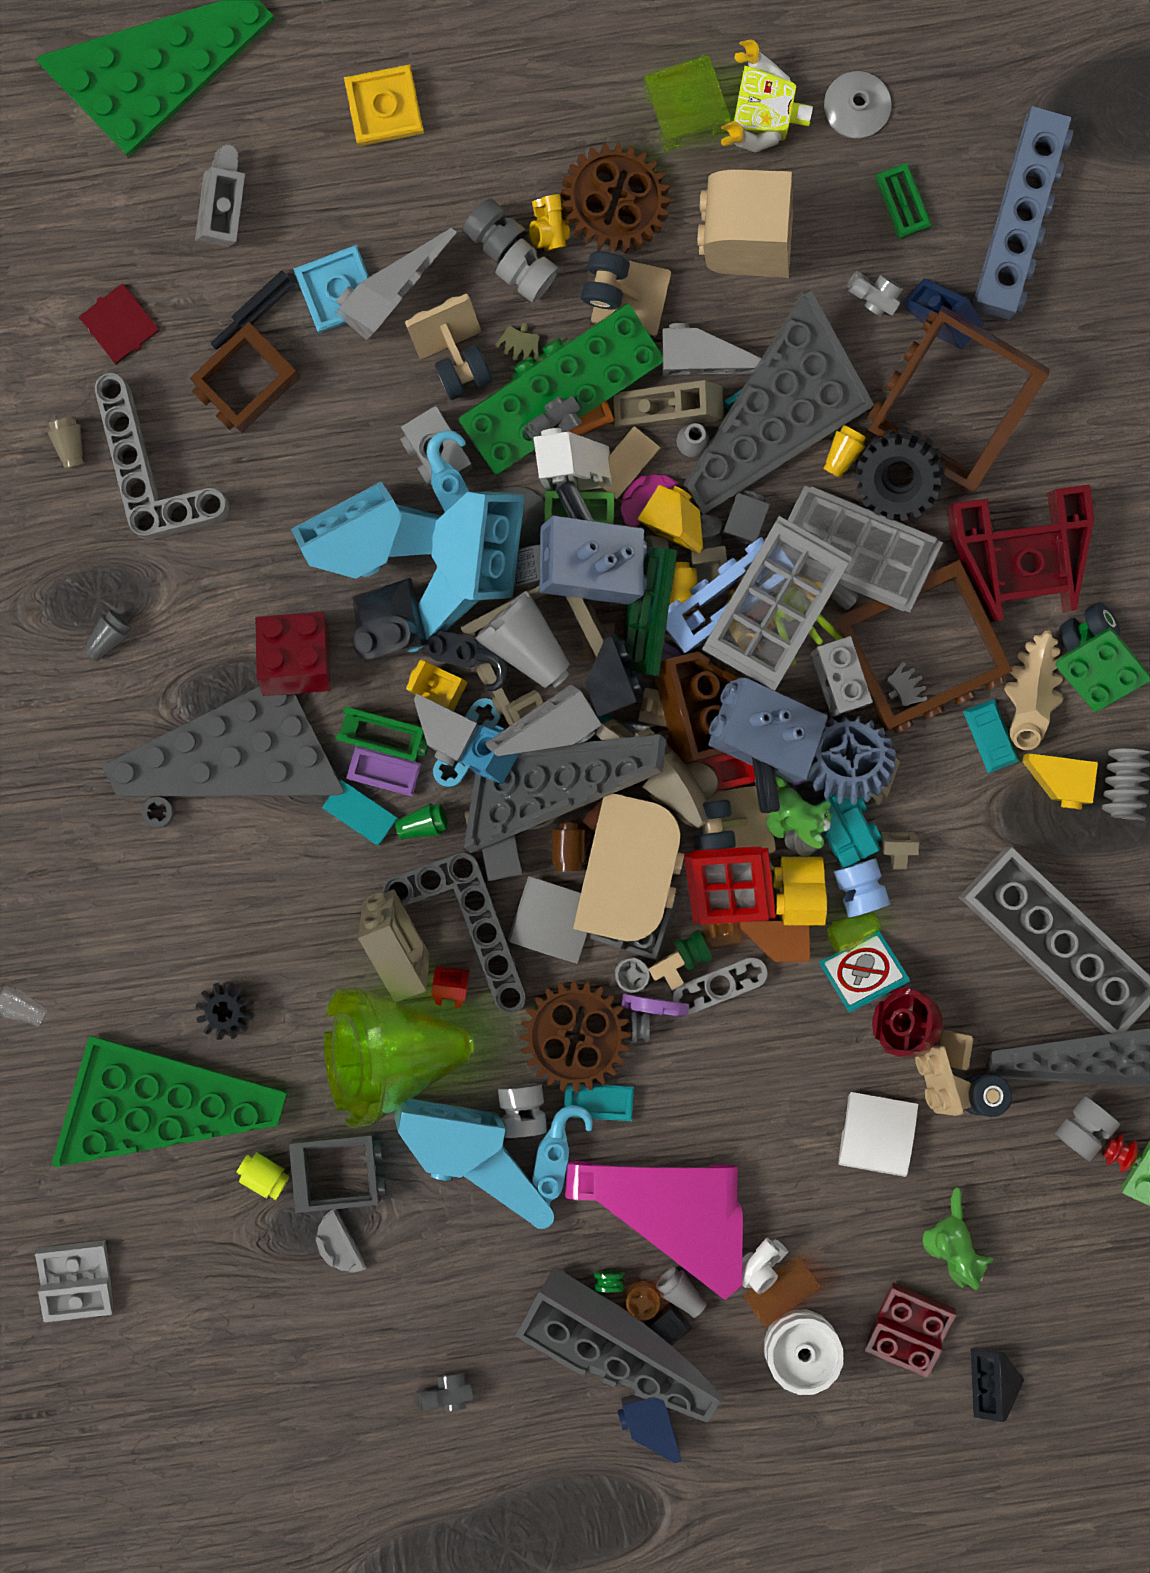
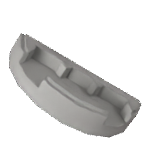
(337, 1245)

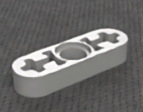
(740, 968)

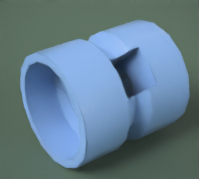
(862, 887)

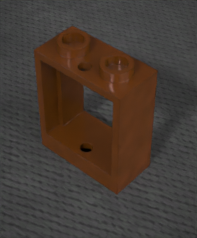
(265, 399)

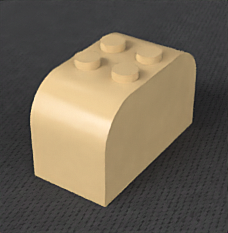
(747, 222)
(629, 869)

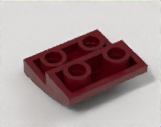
(910, 1329)

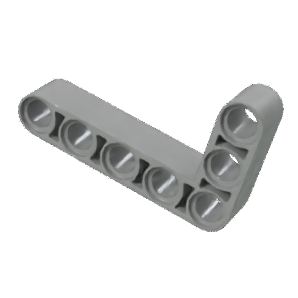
(141, 471)

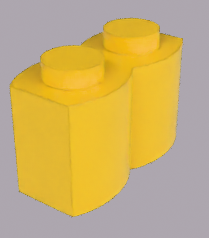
(802, 890)

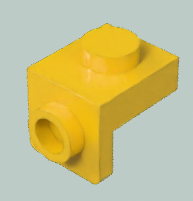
(436, 684)

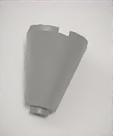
(526, 642)

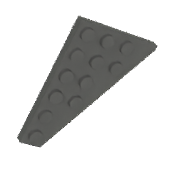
(787, 405)
(235, 750)
(1100, 1059)

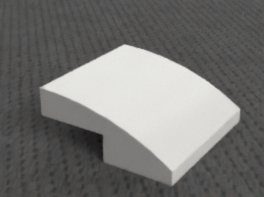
(878, 1134)

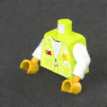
(763, 103)

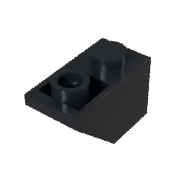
(611, 678)

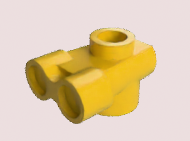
(549, 229)

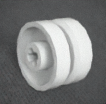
(808, 1372)

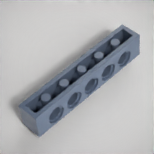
(1038, 128)

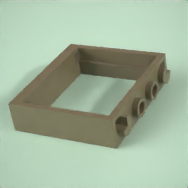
(586, 617)

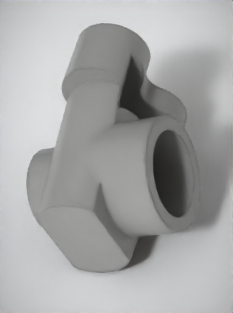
(880, 296)

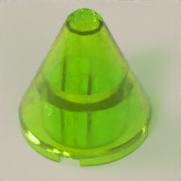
(385, 1053)

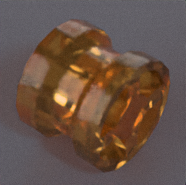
(642, 1307)

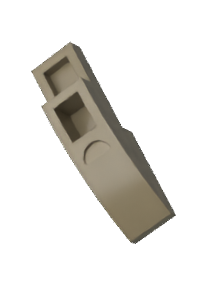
(671, 787)

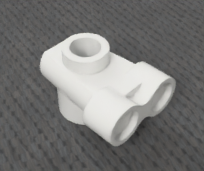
(757, 1267)

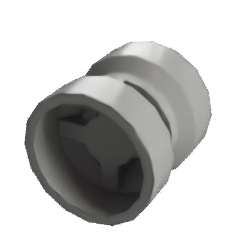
(632, 979)

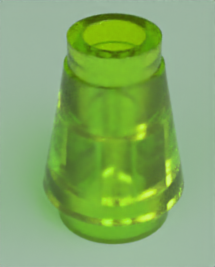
(852, 931)

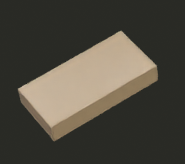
(629, 461)

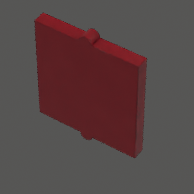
(119, 323)

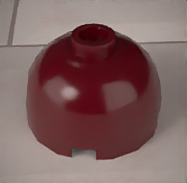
(907, 1023)

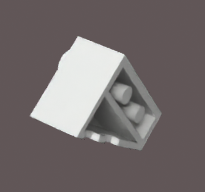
(571, 458)

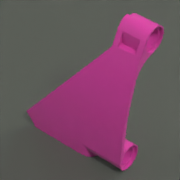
(680, 1210)

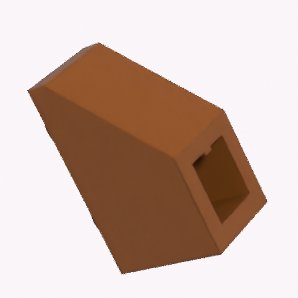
(779, 941)

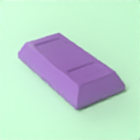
(383, 771)

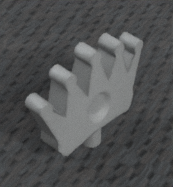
(904, 688)

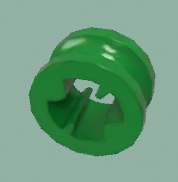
(609, 1281)

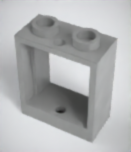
(842, 668)

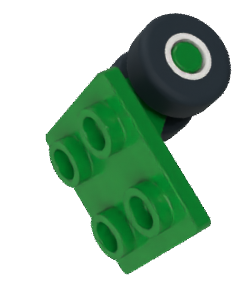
(1098, 659)

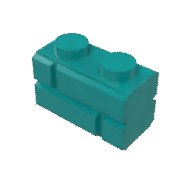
(849, 833)

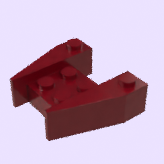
(1025, 559)

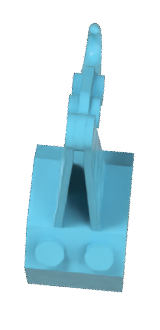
(370, 527)
(470, 1144)

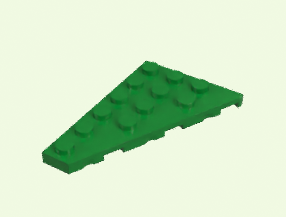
(151, 71)
(148, 1101)

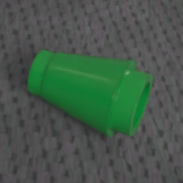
(424, 822)

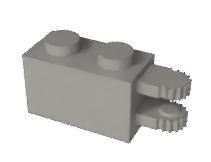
(220, 199)

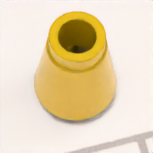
(844, 451)

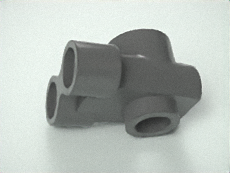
(559, 415)
(451, 1393)

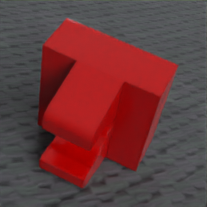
(450, 984)

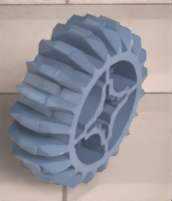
(865, 748)

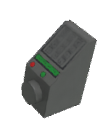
(527, 569)

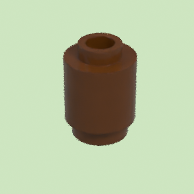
(568, 847)

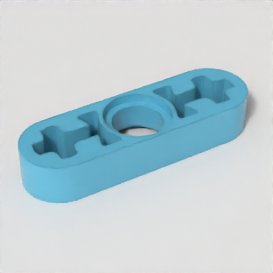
(460, 768)

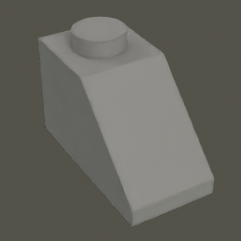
(444, 730)

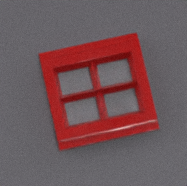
(730, 885)

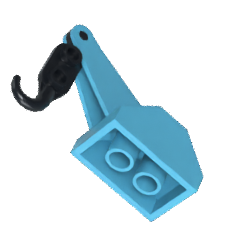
(475, 562)

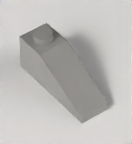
(698, 353)
(553, 724)

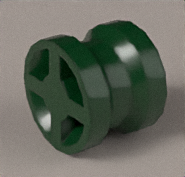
(693, 950)

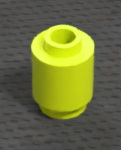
(262, 1176)

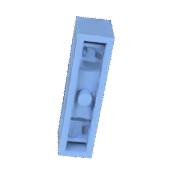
(703, 593)

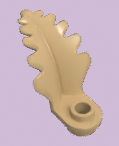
(1034, 691)

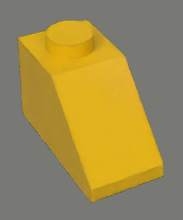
(674, 517)
(1064, 778)

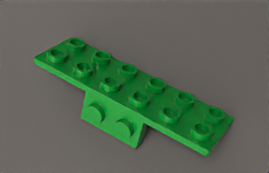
(586, 368)

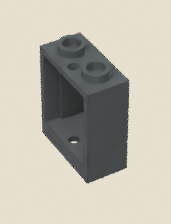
(301, 1173)

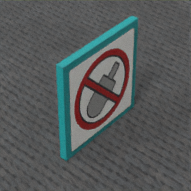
(864, 972)

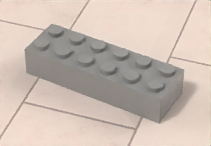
(1059, 942)

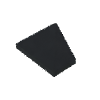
(993, 1384)

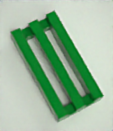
(891, 208)

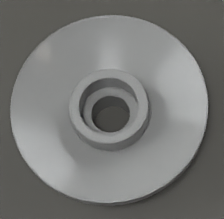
(855, 120)

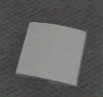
(547, 920)
(74, 1281)

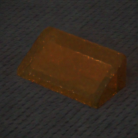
(789, 1289)

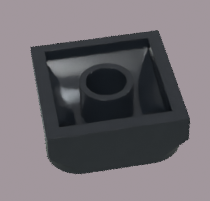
(387, 621)

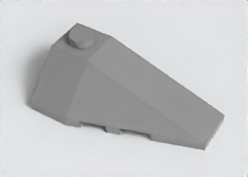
(379, 294)

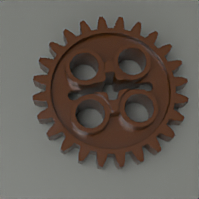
(586, 188)
(544, 1028)

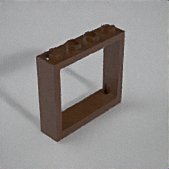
(961, 474)
(961, 692)

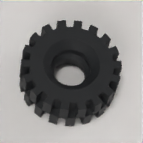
(885, 494)

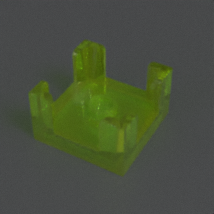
(686, 101)

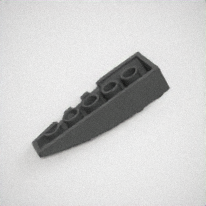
(604, 1339)

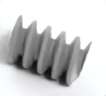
(1126, 783)

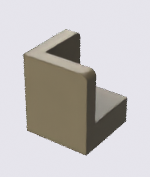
(708, 562)

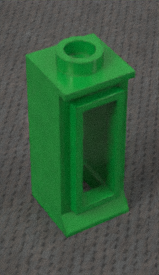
(417, 746)

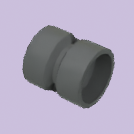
(490, 227)

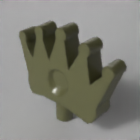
(520, 341)

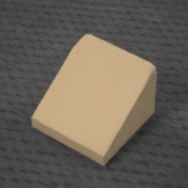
(958, 1048)

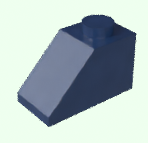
(931, 297)
(650, 1425)

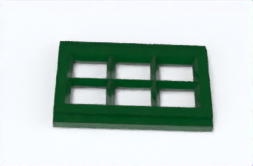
(649, 614)

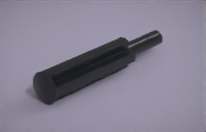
(256, 307)

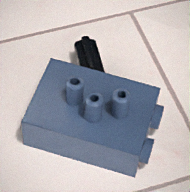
(589, 556)
(767, 733)

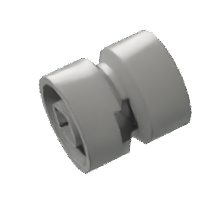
(527, 270)
(522, 1097)
(1087, 1129)

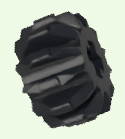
(215, 1017)

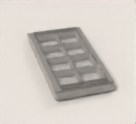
(887, 556)
(777, 603)

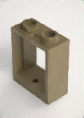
(393, 945)

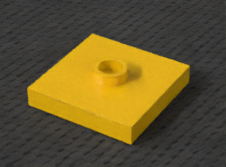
(383, 105)

